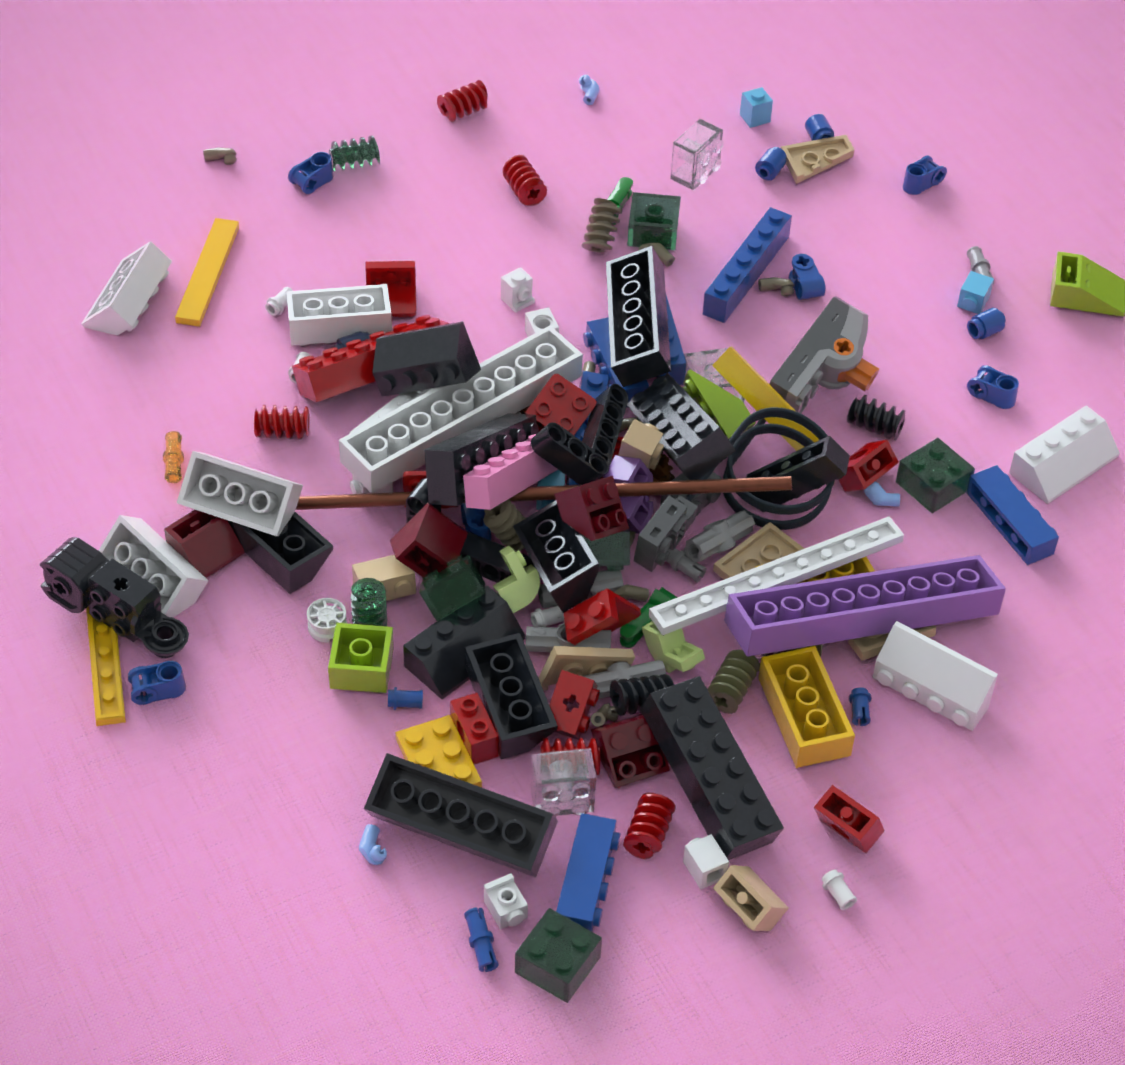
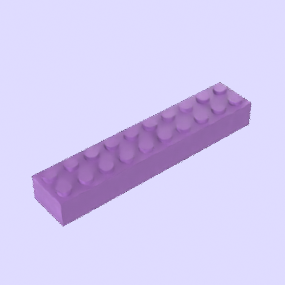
(863, 605)

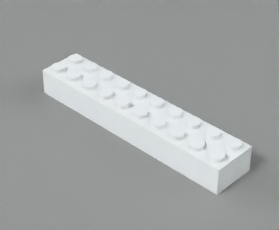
(504, 385)

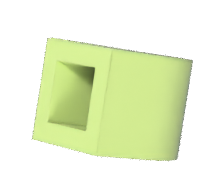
(522, 585)
(672, 649)

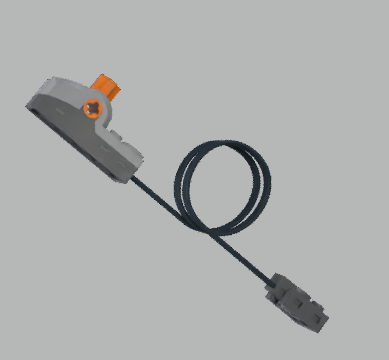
(825, 356)

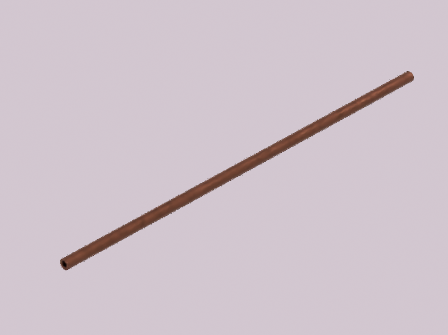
(548, 492)

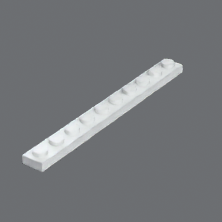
(780, 572)

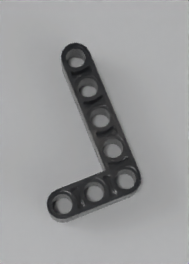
(591, 457)
(482, 551)

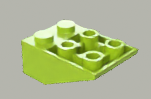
(1086, 286)
(718, 403)

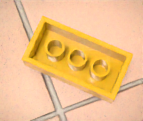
(806, 706)

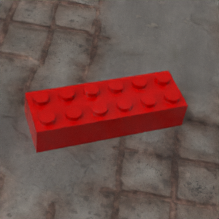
(346, 367)

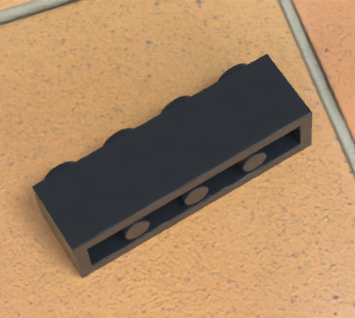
(808, 468)

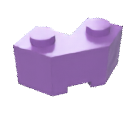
(637, 508)

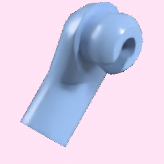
(590, 87)
(879, 497)
(369, 848)

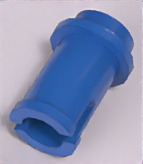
(405, 698)
(860, 706)

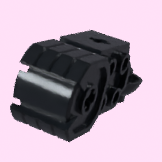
(118, 597)

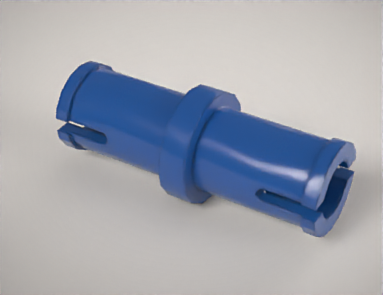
(481, 939)

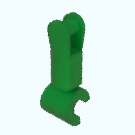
(621, 193)
(632, 631)

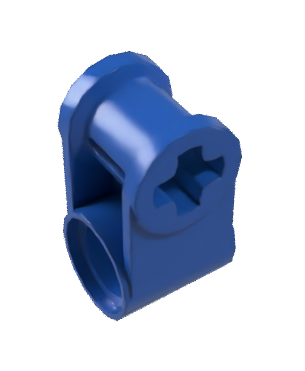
(314, 172)
(923, 175)
(806, 278)
(996, 387)
(473, 521)
(158, 681)

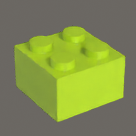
(361, 657)

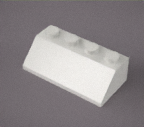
(128, 291)
(337, 312)
(1064, 455)
(238, 493)
(152, 558)
(935, 676)

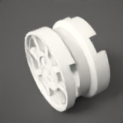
(323, 618)

